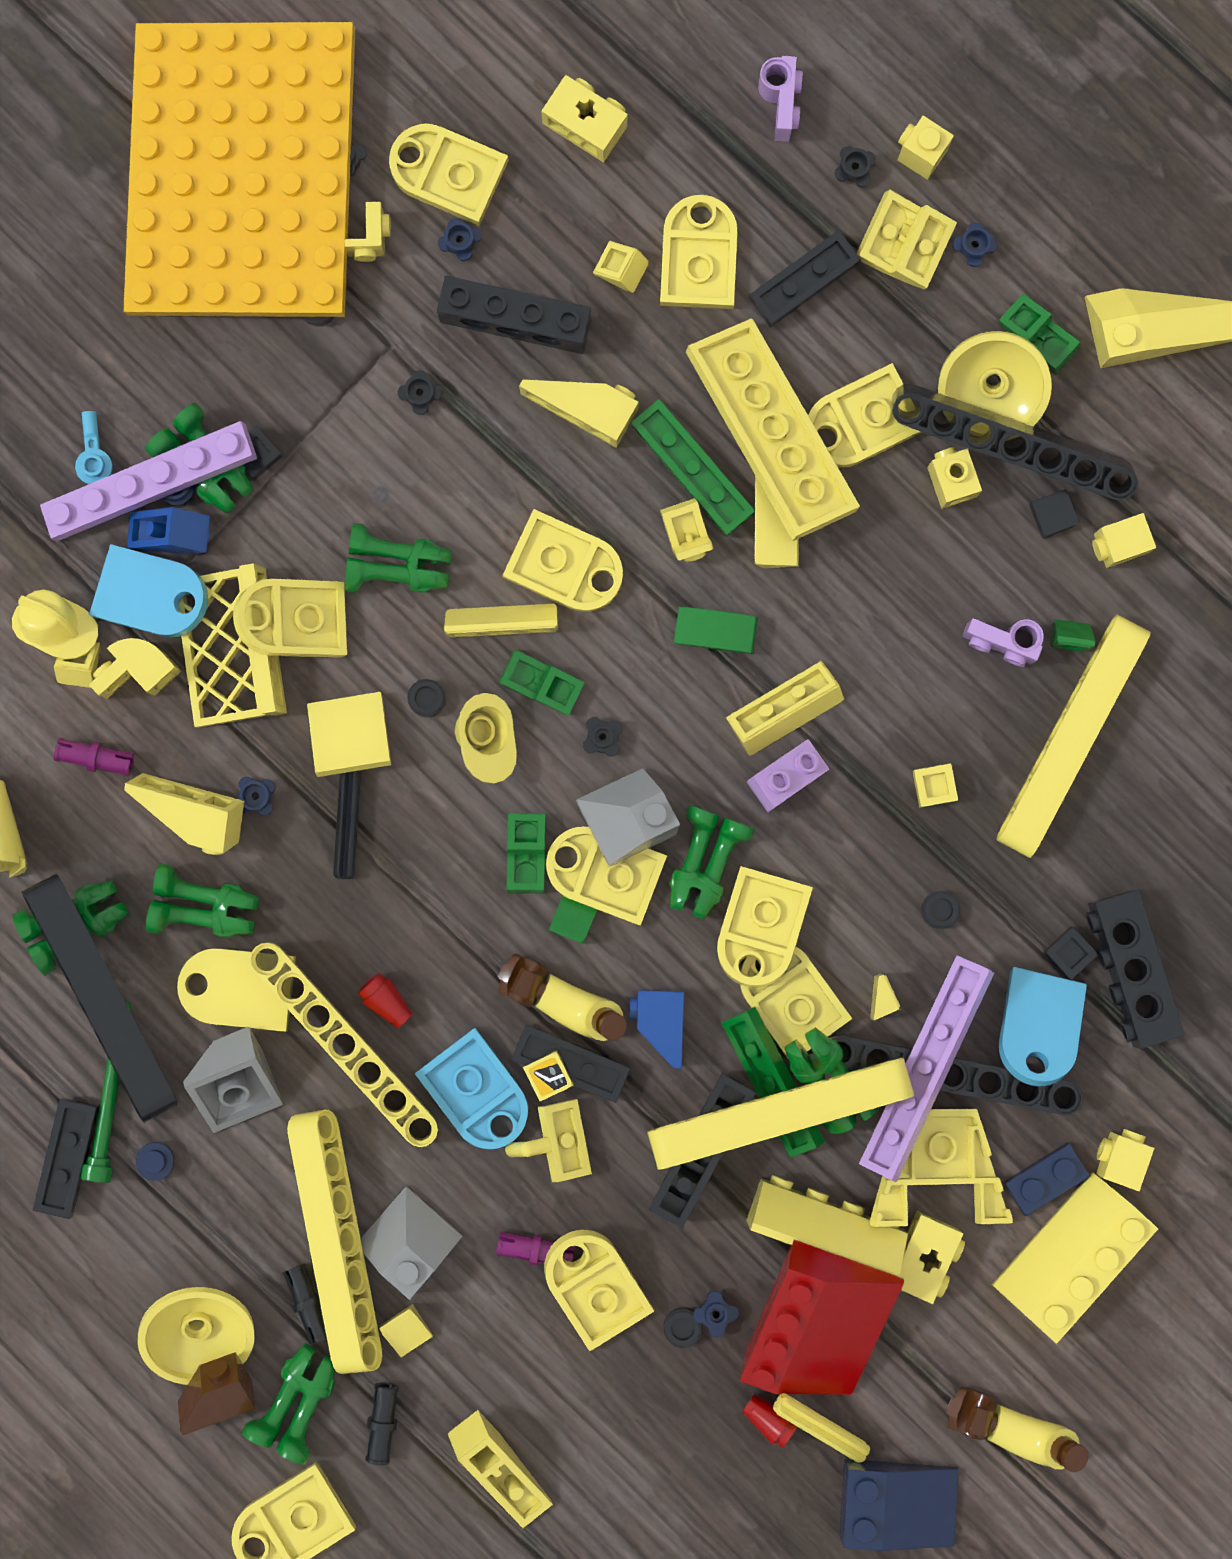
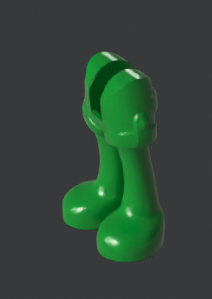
(190, 426)
(415, 554)
(708, 882)
(170, 885)
(85, 903)
(813, 1067)
(293, 1443)

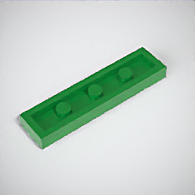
(692, 467)
(767, 1071)

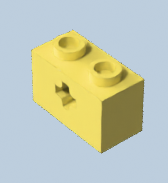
(594, 134)
(923, 1236)

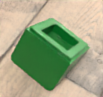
(1072, 636)
(572, 919)

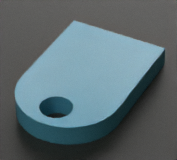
(146, 593)
(1042, 1022)
(473, 1089)

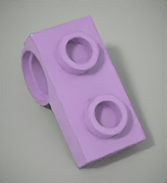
(787, 115)
(986, 637)
(787, 775)

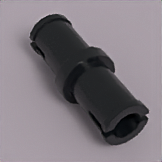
(306, 1302)
(382, 1423)

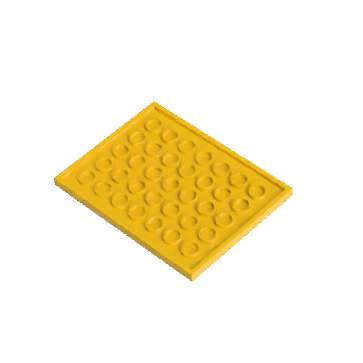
(240, 169)

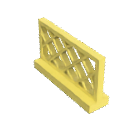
(263, 668)

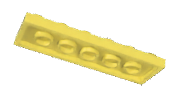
(772, 429)

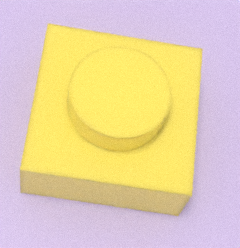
(935, 785)

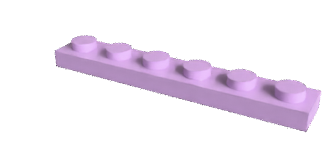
(148, 481)
(928, 1067)

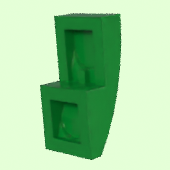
(1036, 325)
(716, 630)
(541, 682)
(526, 853)

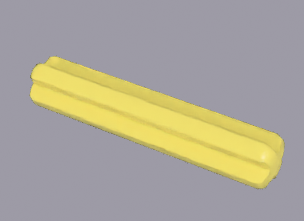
(821, 1428)

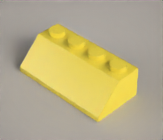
(813, 1220)
(1074, 1257)

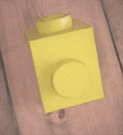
(377, 228)
(686, 530)

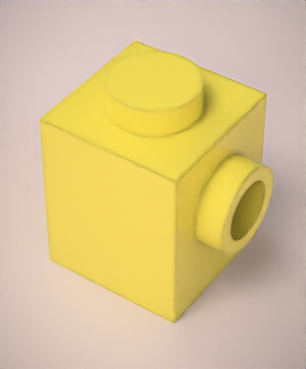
(924, 146)
(954, 477)
(1124, 1159)

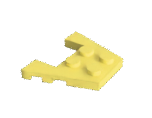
(947, 1151)

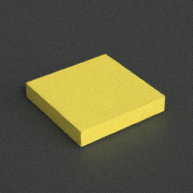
(349, 734)

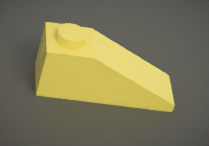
(591, 406)
(192, 813)
(498, 1469)

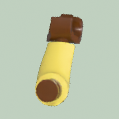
(566, 1004)
(1020, 1434)

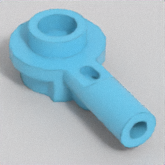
(92, 463)

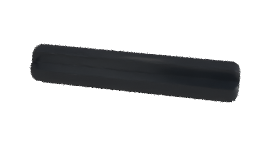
(347, 825)

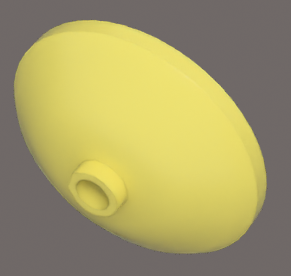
(1023, 375)
(177, 1345)

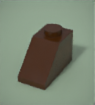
(215, 1394)

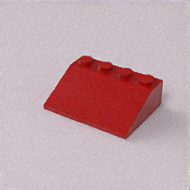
(819, 1324)

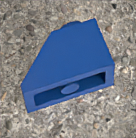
(168, 531)
(661, 1021)

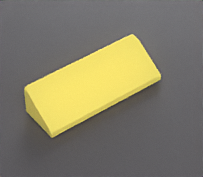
(772, 542)
(501, 620)
(785, 708)

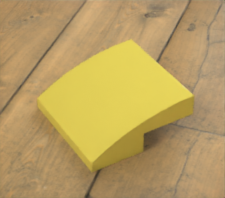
(905, 240)

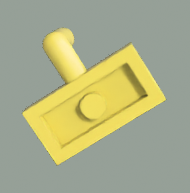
(561, 1141)

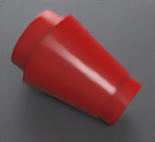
(385, 1000)
(767, 1421)

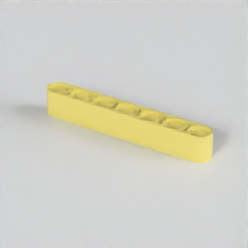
(1073, 736)
(349, 1062)
(780, 1113)
(334, 1242)

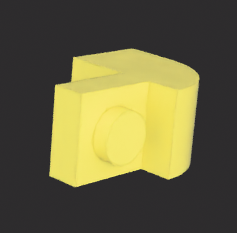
(134, 659)

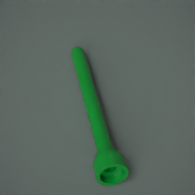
(97, 1165)

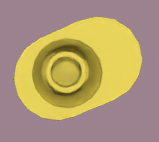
(54, 625)
(487, 738)

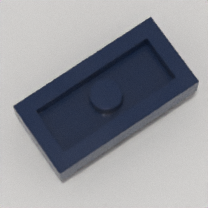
(1046, 1179)

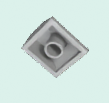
(628, 816)
(232, 1081)
(409, 1242)

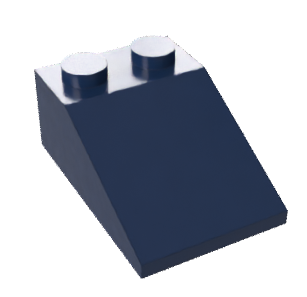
(897, 1506)

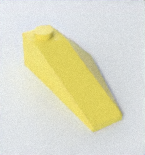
(1149, 324)

